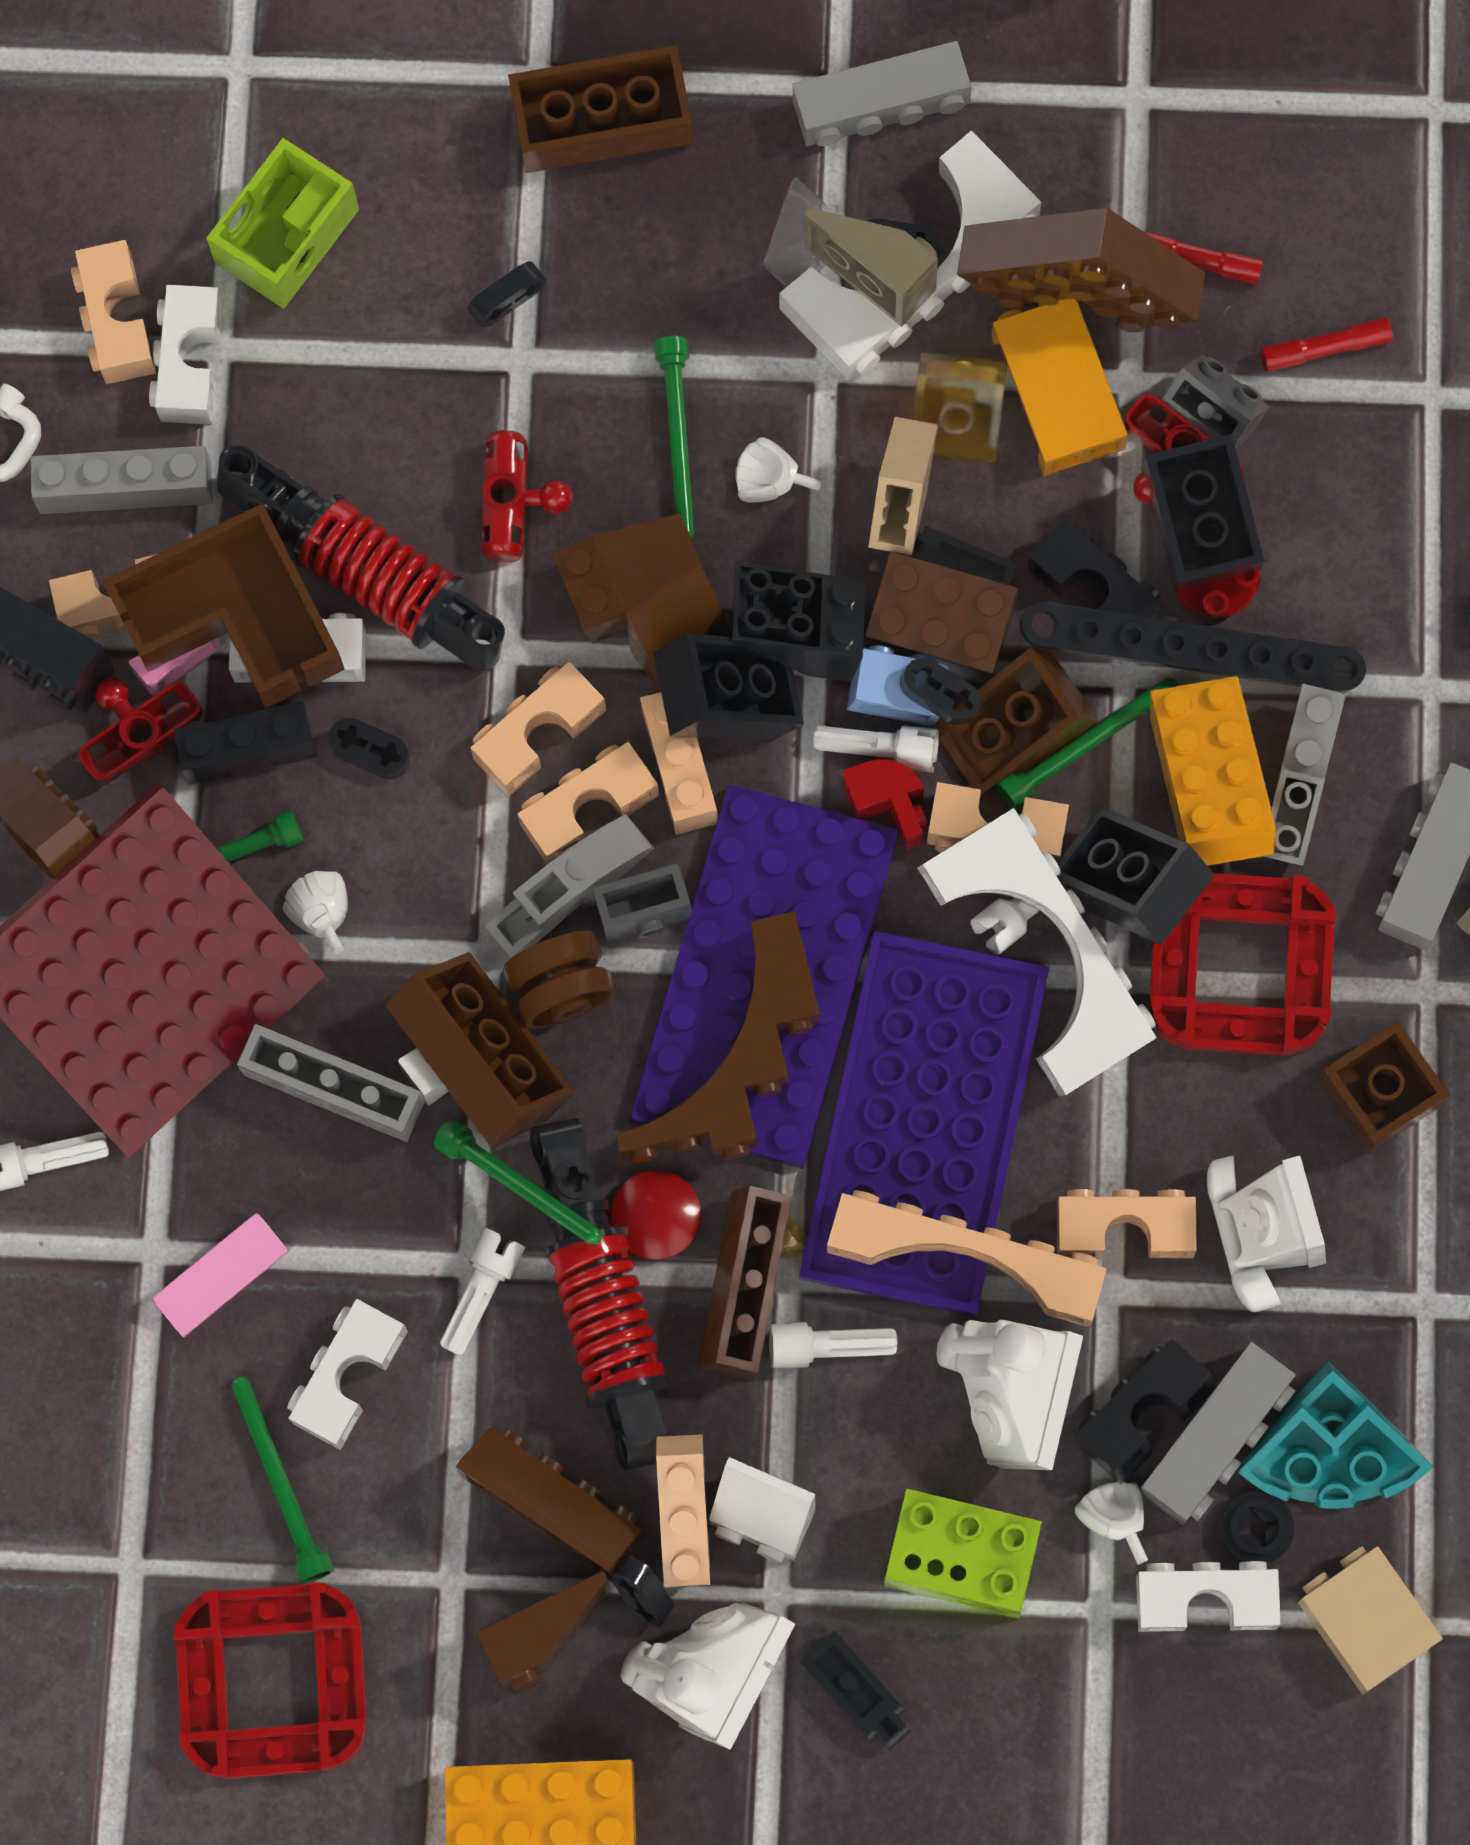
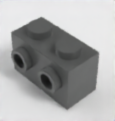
(1215, 400)

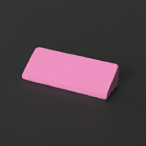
(220, 1275)

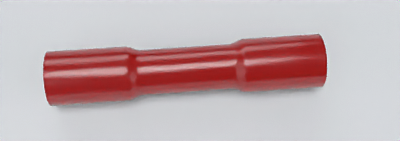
(1222, 263)
(1301, 350)

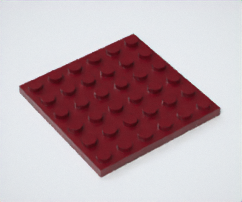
(145, 970)

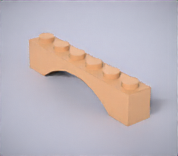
(874, 1232)

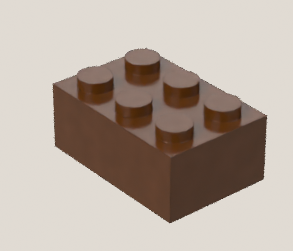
(942, 613)

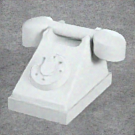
(1264, 1227)
(1015, 1387)
(711, 1671)

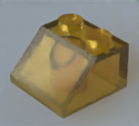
(963, 401)

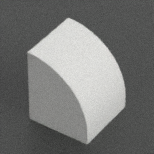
(422, 1076)

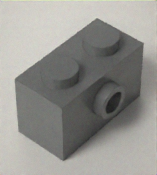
(643, 903)

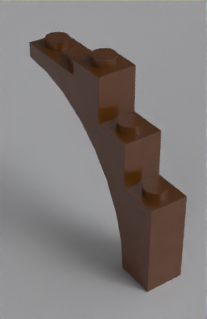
(756, 1064)

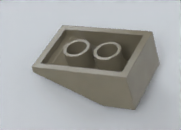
(875, 260)

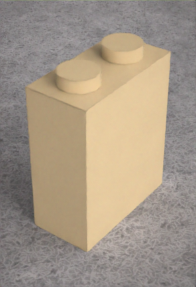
(903, 486)
(1368, 1618)

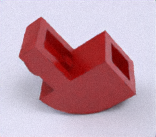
(886, 787)

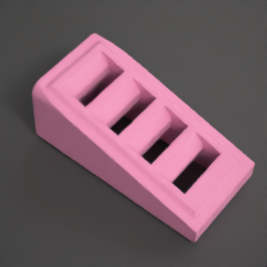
(174, 670)

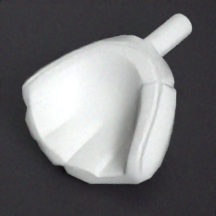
(768, 472)
(318, 905)
(1115, 1513)

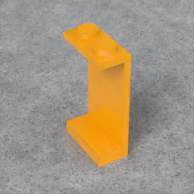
(1060, 384)

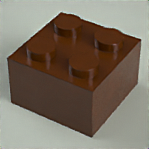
(1383, 1087)

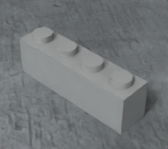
(882, 94)
(121, 480)
(1433, 866)
(331, 1083)
(1218, 1433)

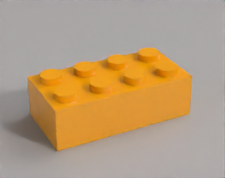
(1212, 770)
(541, 1804)

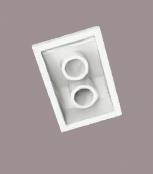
(761, 1511)

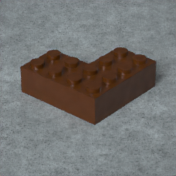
(1082, 258)
(234, 584)
(42, 818)

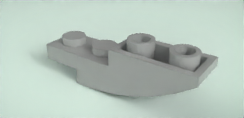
(1304, 771)
(567, 884)

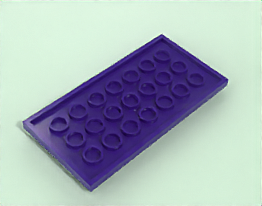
(764, 863)
(928, 1109)

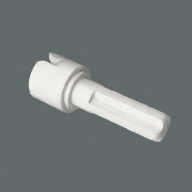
(909, 745)
(1006, 919)
(20, 1163)
(488, 1271)
(797, 1345)

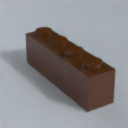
(744, 1282)

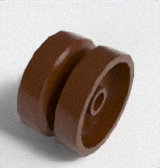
(559, 979)

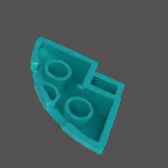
(1333, 1448)

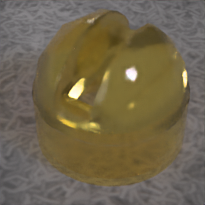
(794, 1240)

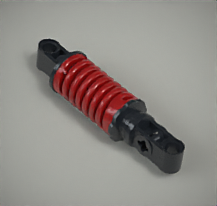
(364, 560)
(601, 1300)

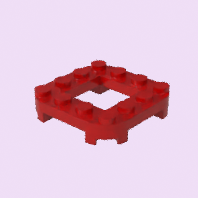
(1249, 1028)
(203, 1681)

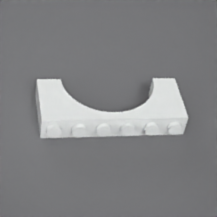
(853, 329)
(1104, 1017)

